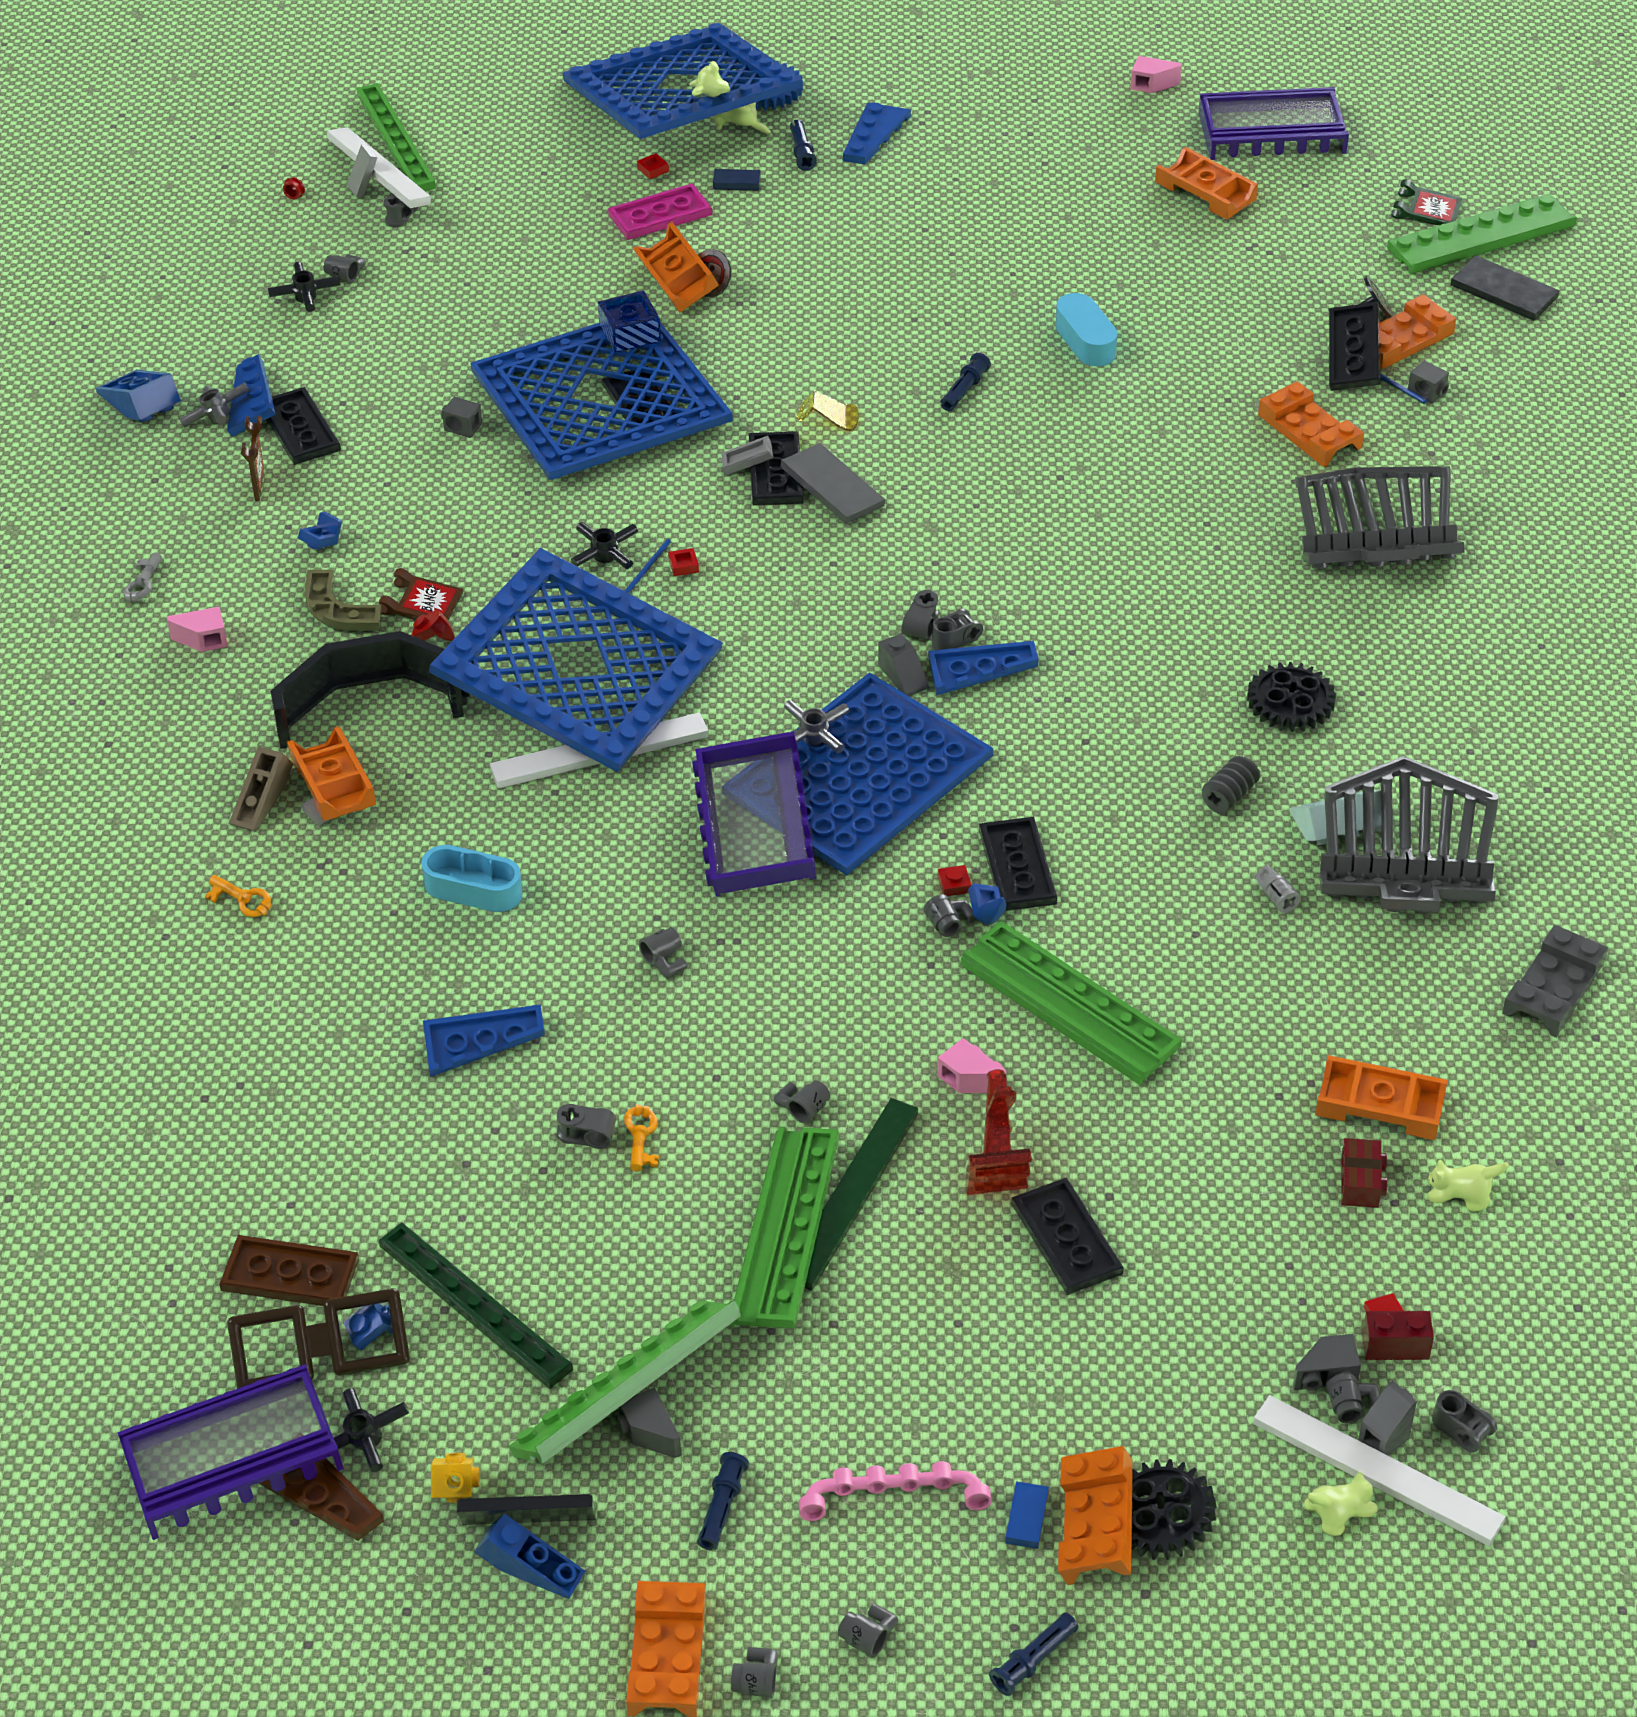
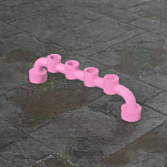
(843, 1483)

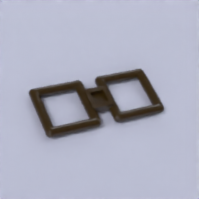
(323, 1338)

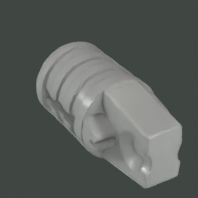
(1278, 889)

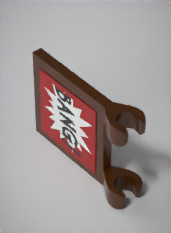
(254, 456)
(420, 597)

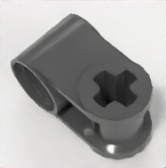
(396, 211)
(921, 615)
(953, 630)
(587, 1128)
(1463, 1420)

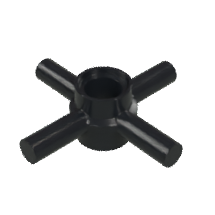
(304, 286)
(604, 545)
(364, 1428)

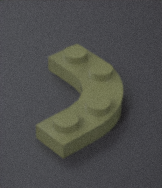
(334, 612)

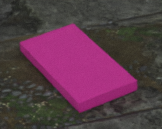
(656, 211)

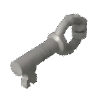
(143, 579)

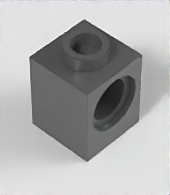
(1428, 381)
(461, 417)

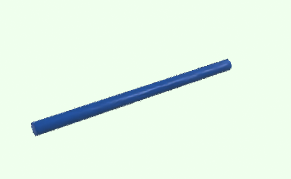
(1403, 389)
(647, 566)

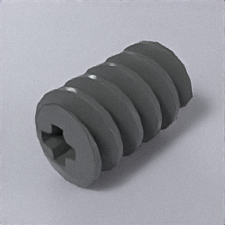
(1230, 784)

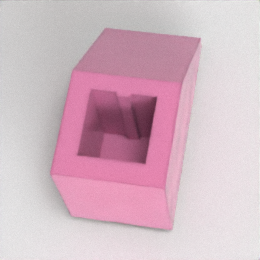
(1154, 74)
(199, 629)
(966, 1068)

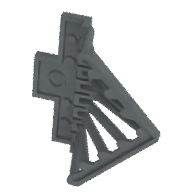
(1377, 544)
(1407, 880)

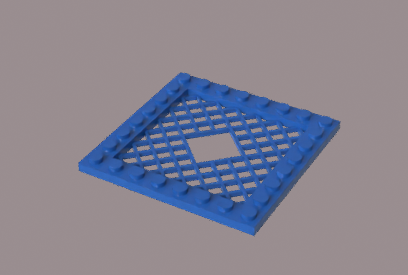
(590, 80)
(496, 378)
(614, 748)

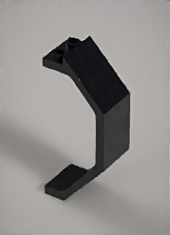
(356, 664)

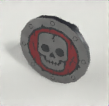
(719, 267)
(1377, 296)

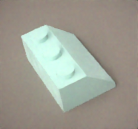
(1312, 817)

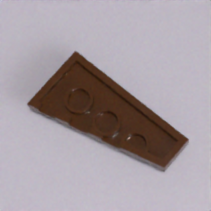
(330, 1499)

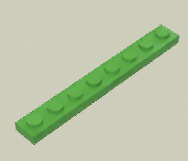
(395, 136)

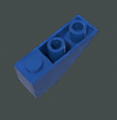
(528, 1558)

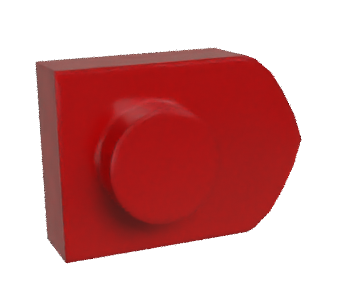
(431, 625)

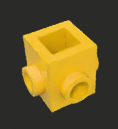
(445, 1485)

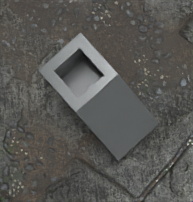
(1326, 1360)
(1389, 1420)

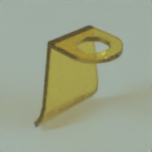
(840, 414)

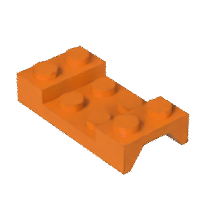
(1212, 182)
(677, 269)
(1413, 330)
(1307, 424)
(333, 776)
(1381, 1095)
(1096, 1513)
(667, 1647)

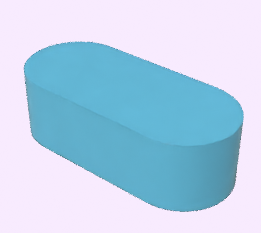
(1086, 329)
(472, 878)

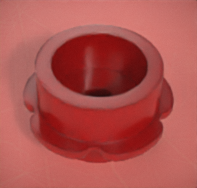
(293, 188)

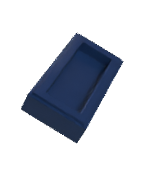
(736, 179)

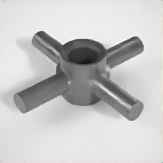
(214, 405)
(815, 725)

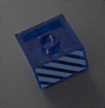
(629, 321)

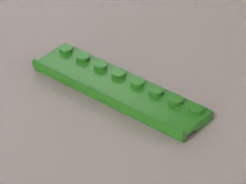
(1481, 233)
(1070, 1002)
(785, 1227)
(624, 1381)

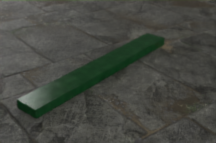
(859, 1183)
(476, 1305)

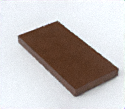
(288, 1270)

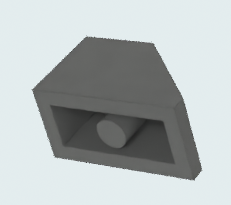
(901, 664)
(649, 1424)

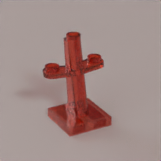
(998, 1166)

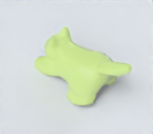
(709, 82)
(742, 116)
(1469, 1183)
(1340, 1503)

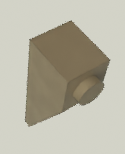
(261, 788)

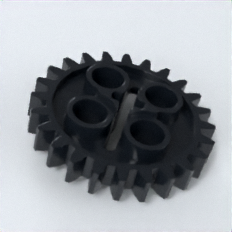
(1291, 696)
(1165, 1508)

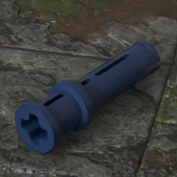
(803, 149)
(969, 376)
(725, 1488)
(1023, 1662)

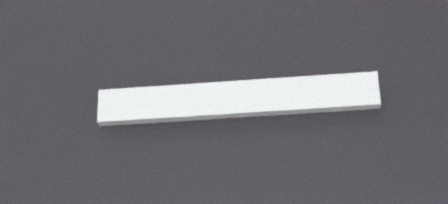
(383, 171)
(566, 759)
(1379, 1470)

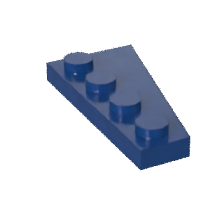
(872, 130)
(256, 401)
(977, 664)
(478, 1035)

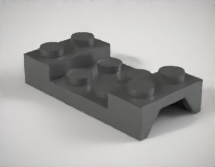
(1557, 978)

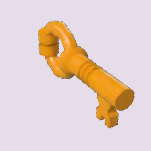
(243, 896)
(639, 1134)

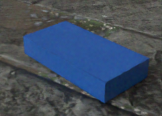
(1027, 1515)

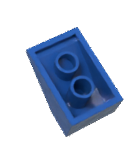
(141, 394)

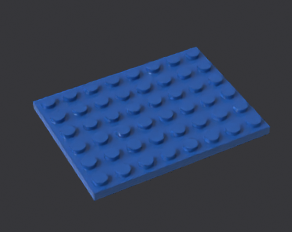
(890, 772)

